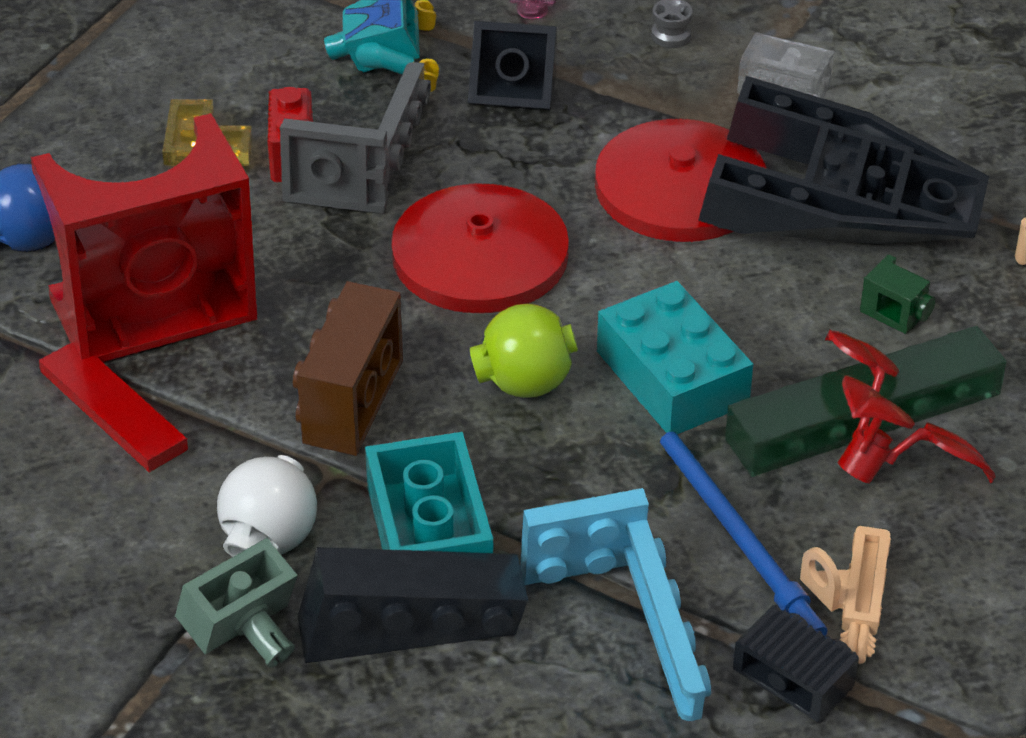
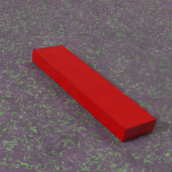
(114, 407)

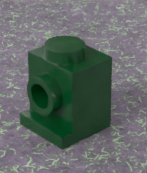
(896, 296)

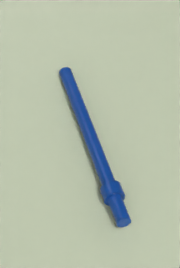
(787, 594)

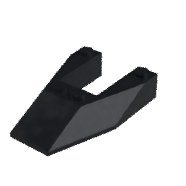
(860, 181)

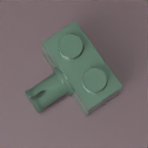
(239, 601)

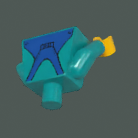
(384, 35)

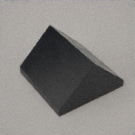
(513, 65)

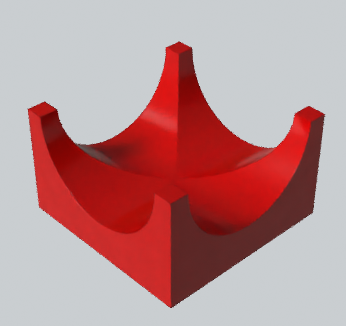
(152, 253)

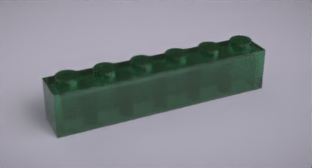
(815, 414)

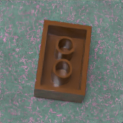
(349, 367)

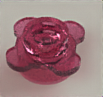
(533, 8)

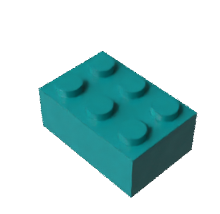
(673, 357)
(427, 496)

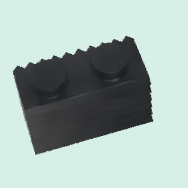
(796, 662)

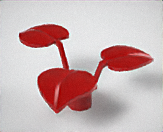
(870, 444)

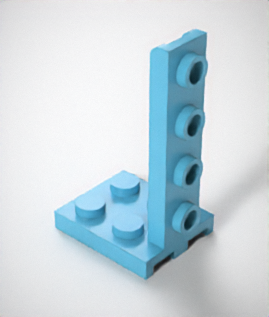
(610, 534)

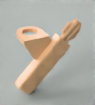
(855, 589)

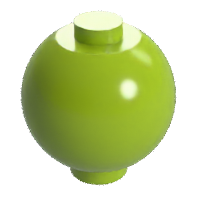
(525, 351)

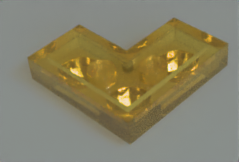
(181, 136)

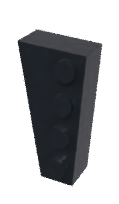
(406, 600)

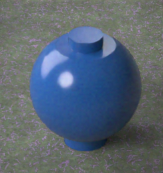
(23, 212)

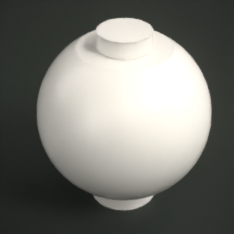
(266, 501)

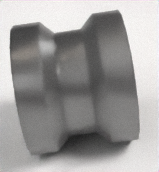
(672, 23)

